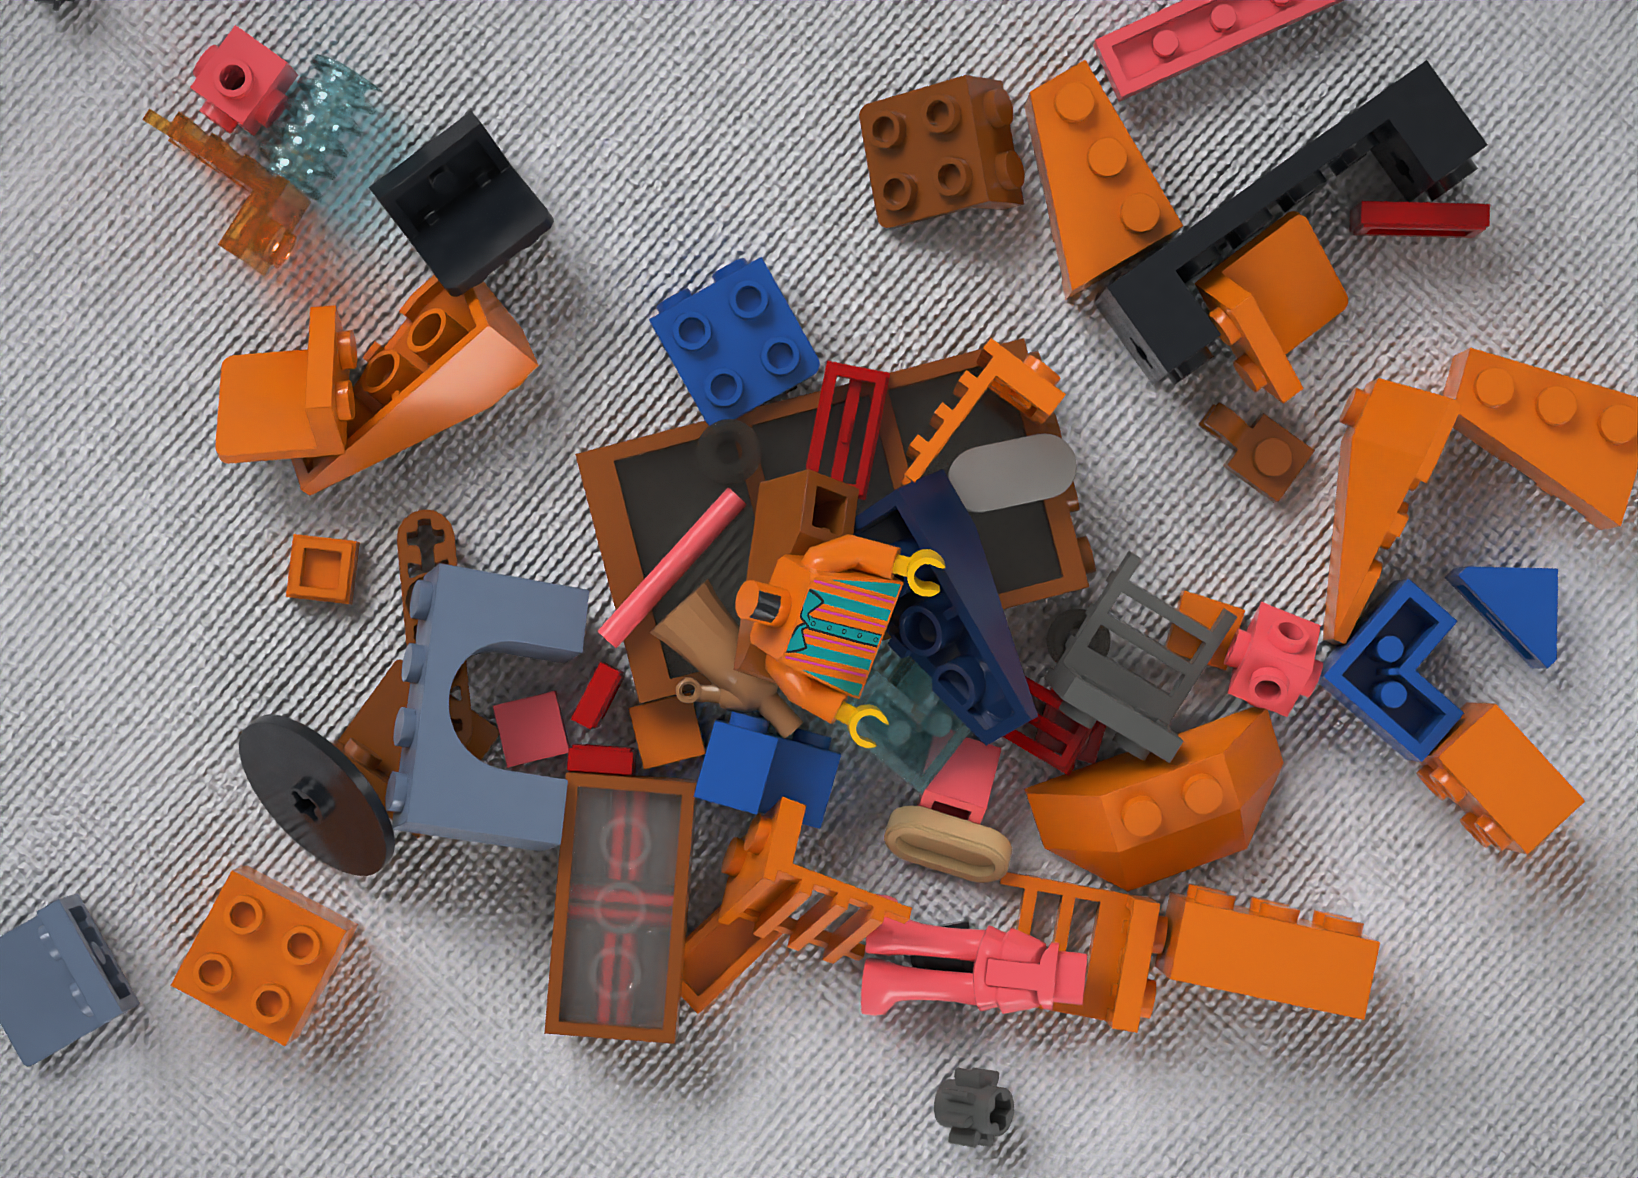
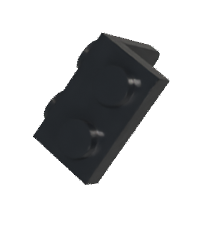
(462, 205)

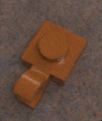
(1262, 454)

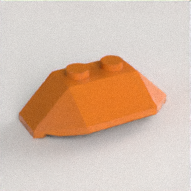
(1158, 817)

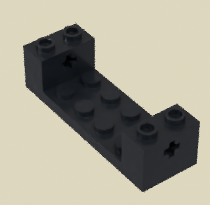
(1408, 127)

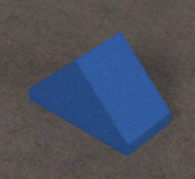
(1517, 605)

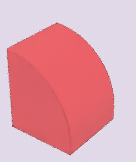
(964, 782)

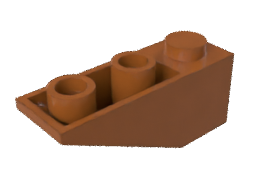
(790, 519)

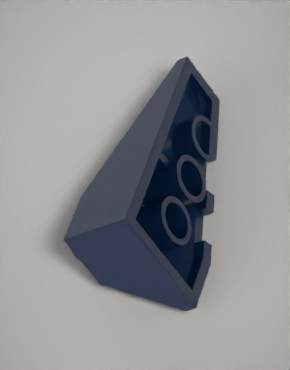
(962, 630)

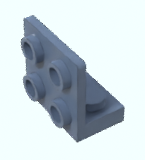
(58, 980)

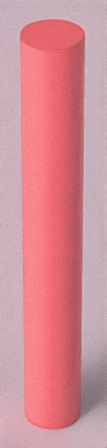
(672, 567)

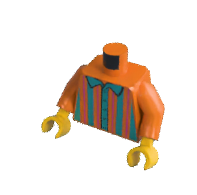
(827, 619)

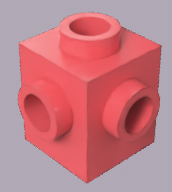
(247, 64)
(1274, 660)

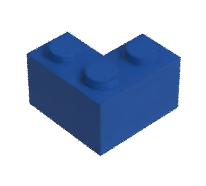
(1378, 673)
(757, 768)

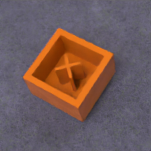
(1498, 781)
(264, 954)

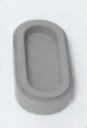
(1013, 472)

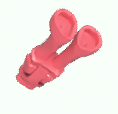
(1008, 969)

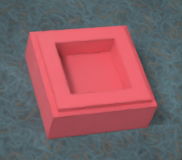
(531, 728)

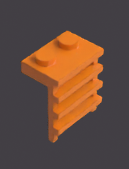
(1023, 385)
(769, 888)
(1120, 948)

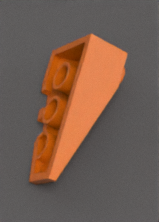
(431, 374)
(1385, 451)

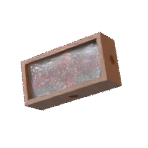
(621, 907)

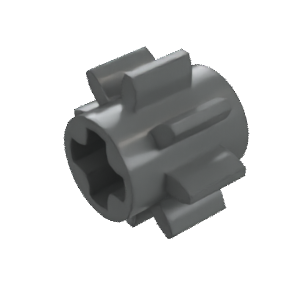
(974, 1107)

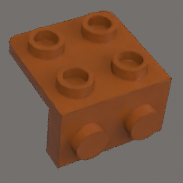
(942, 151)

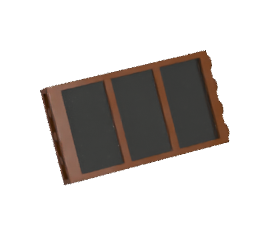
(654, 491)

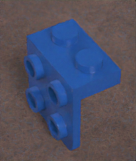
(735, 341)

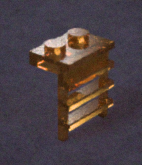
(265, 223)

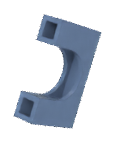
(439, 782)

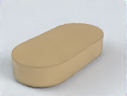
(948, 844)

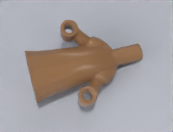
(707, 639)

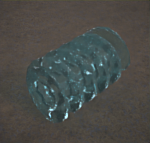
(318, 125)

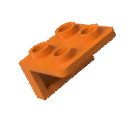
(1273, 300)
(289, 399)

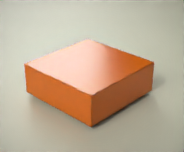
(322, 569)
(1205, 612)
(666, 731)

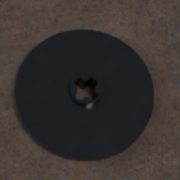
(316, 795)

